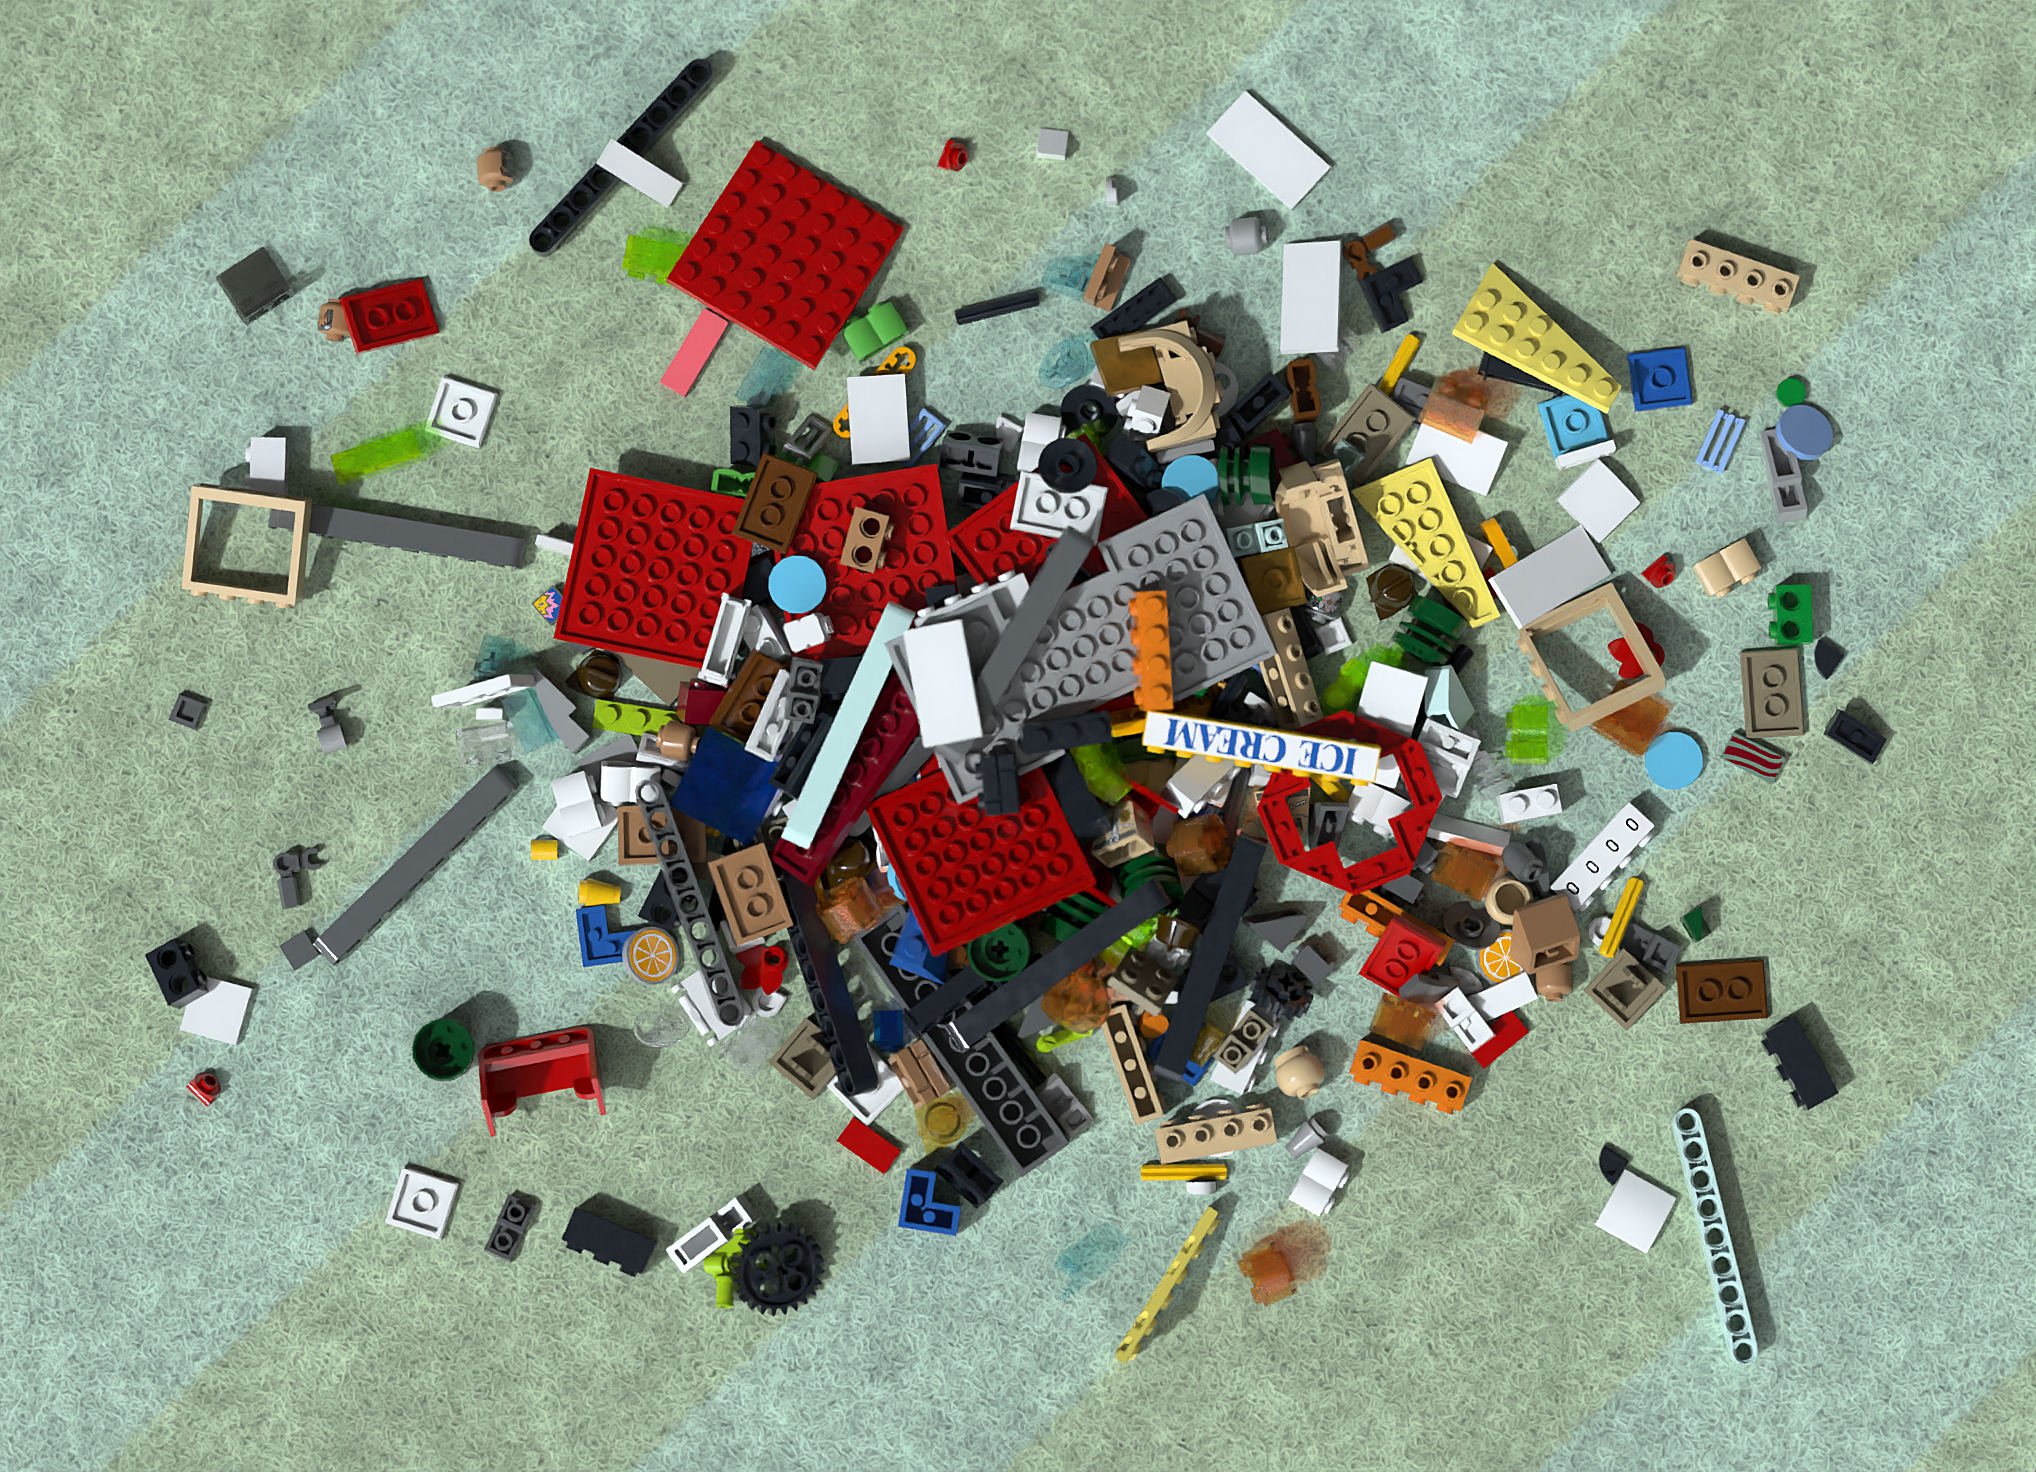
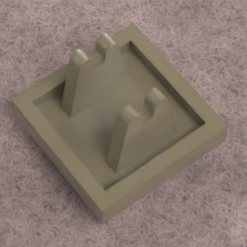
(1142, 981)
(1624, 989)
(805, 1059)

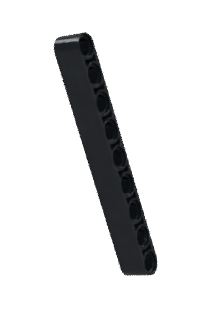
(643, 123)
(1210, 957)
(1058, 964)
(827, 987)

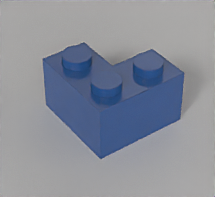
(920, 1212)

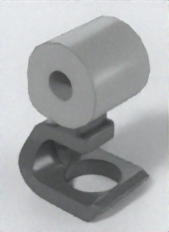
(331, 733)

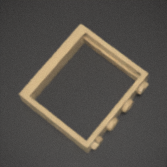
(297, 504)
(1569, 613)

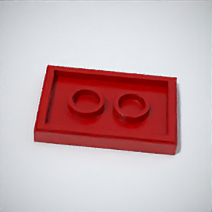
(389, 316)
(1401, 954)

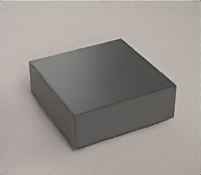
(188, 711)
(299, 950)

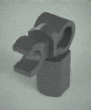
(285, 865)

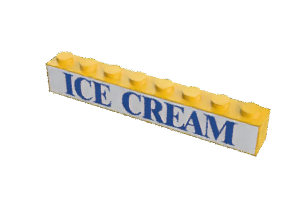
(1261, 745)

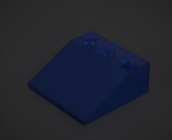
(726, 787)

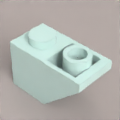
(1446, 699)

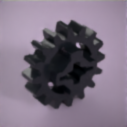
(1281, 992)

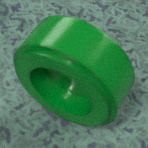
(1790, 392)

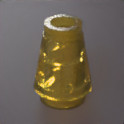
(1207, 1043)

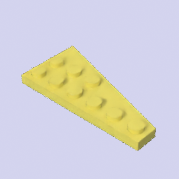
(1522, 334)
(1424, 526)
(1161, 1297)

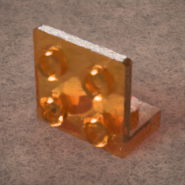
(1454, 409)
(1632, 725)

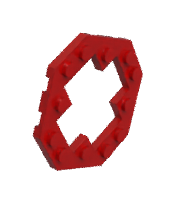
(1408, 828)

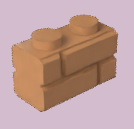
(920, 1074)

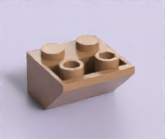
(1544, 934)

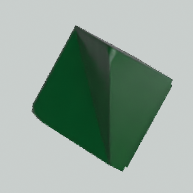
(1695, 925)

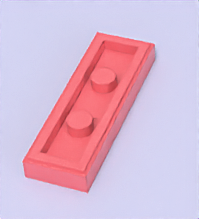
(694, 352)

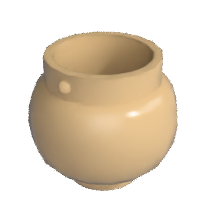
(1505, 896)
(1299, 1072)

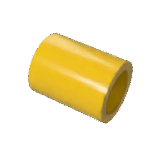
(544, 849)

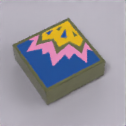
(549, 604)

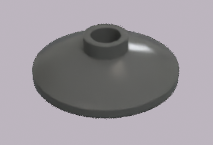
(1462, 917)

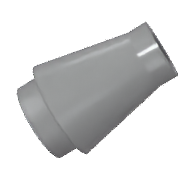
(1307, 1138)

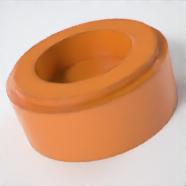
(1152, 1026)

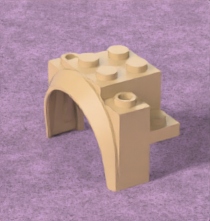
(1187, 379)
(1317, 518)

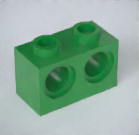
(1799, 615)

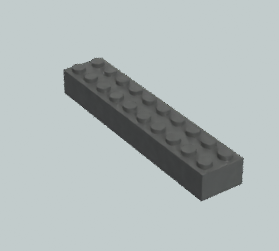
(980, 1071)

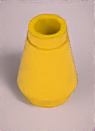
(596, 892)

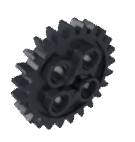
(752, 1275)

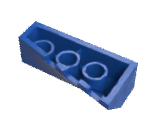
(914, 953)

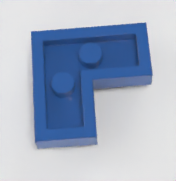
(596, 943)

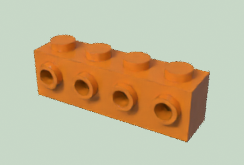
(1151, 649)
(1377, 914)
(1409, 1075)

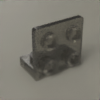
(254, 286)

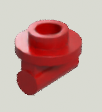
(953, 156)
(1660, 572)
(205, 1087)

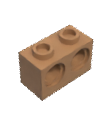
(859, 537)

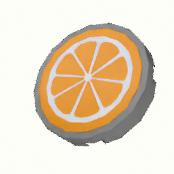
(650, 955)
(1495, 961)

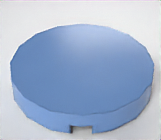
(1804, 432)

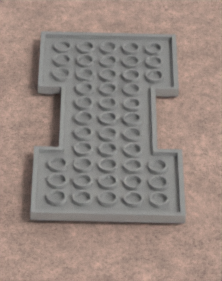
(1086, 642)

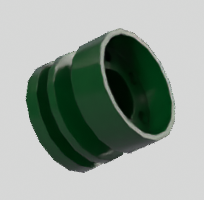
(1243, 475)
(1430, 630)
(1141, 869)
(1076, 914)
(989, 962)
(425, 1050)

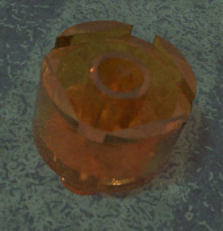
(1199, 845)
(1464, 872)
(849, 909)
(1077, 1002)
(1402, 1021)
(1268, 1273)

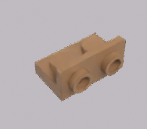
(1106, 278)

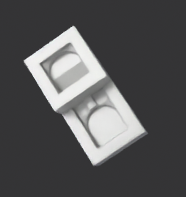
(1465, 1019)

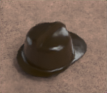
(1390, 590)
(597, 676)
(853, 858)
(1175, 932)

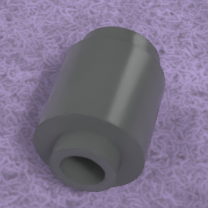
(1522, 862)

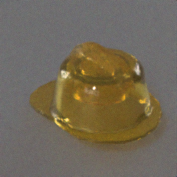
(939, 1125)

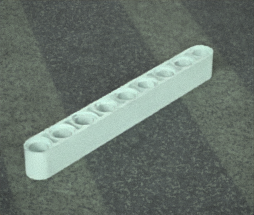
(846, 727)
(1724, 1247)

